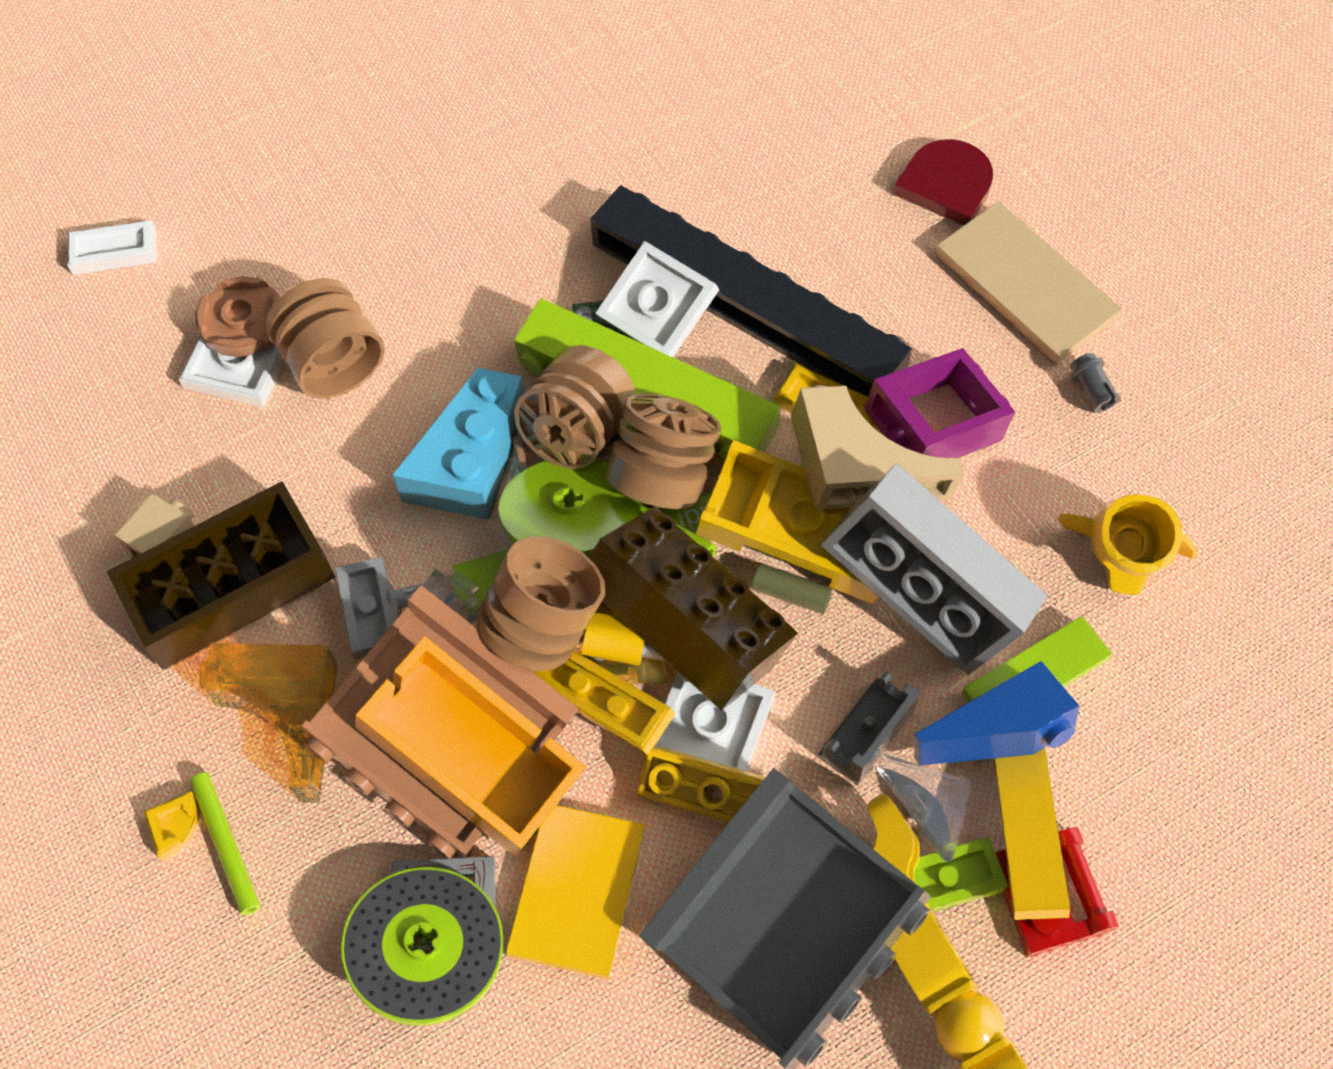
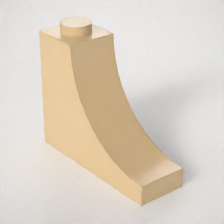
(850, 456)

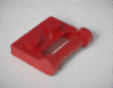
(1054, 933)

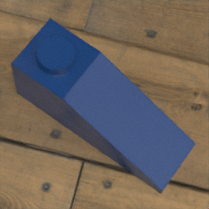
(1004, 722)

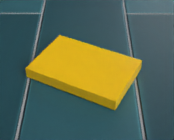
(577, 892)

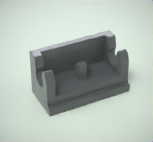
(869, 728)

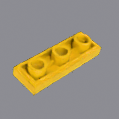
(683, 783)

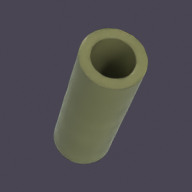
(792, 588)

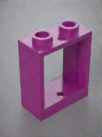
(903, 424)

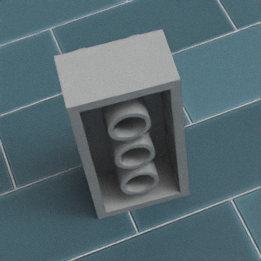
(934, 570)

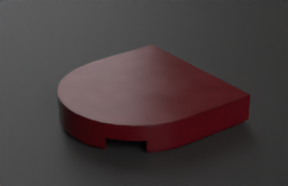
(947, 179)

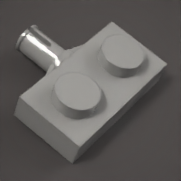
(369, 602)

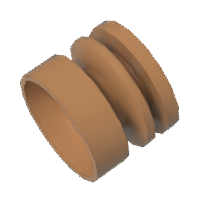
(324, 338)
(574, 407)
(662, 451)
(540, 603)

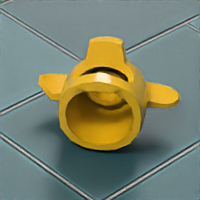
(1133, 539)

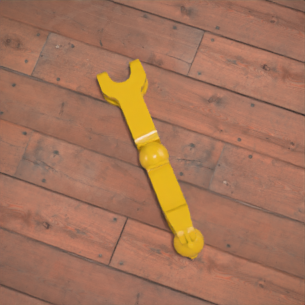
(965, 1021)

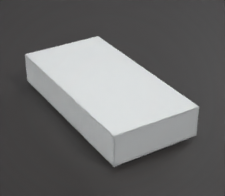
(112, 247)

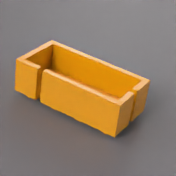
(468, 746)

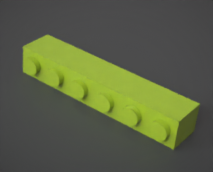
(740, 412)

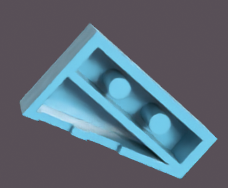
(465, 449)

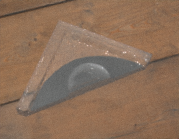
(931, 798)

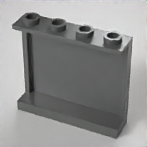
(787, 919)

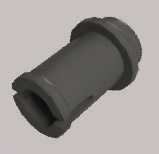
(1094, 381)

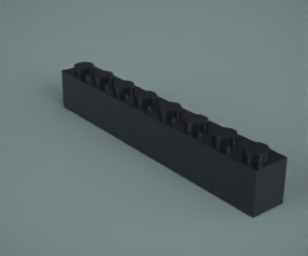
(754, 296)

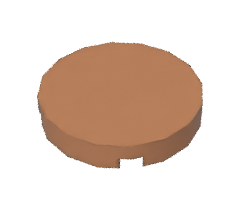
(246, 305)

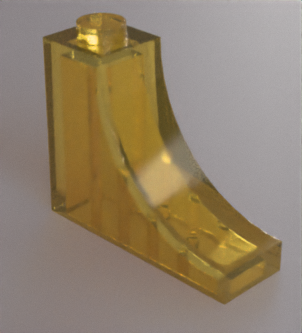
(282, 688)

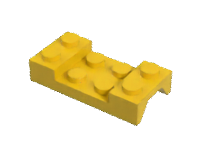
(771, 509)

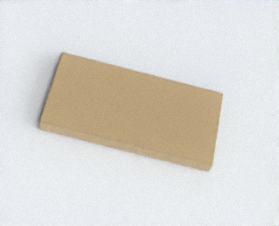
(1028, 282)

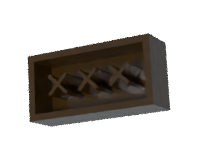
(220, 575)
(689, 607)

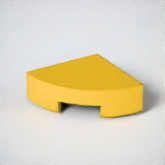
(172, 824)

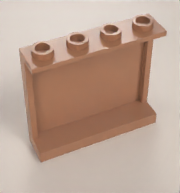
(370, 768)

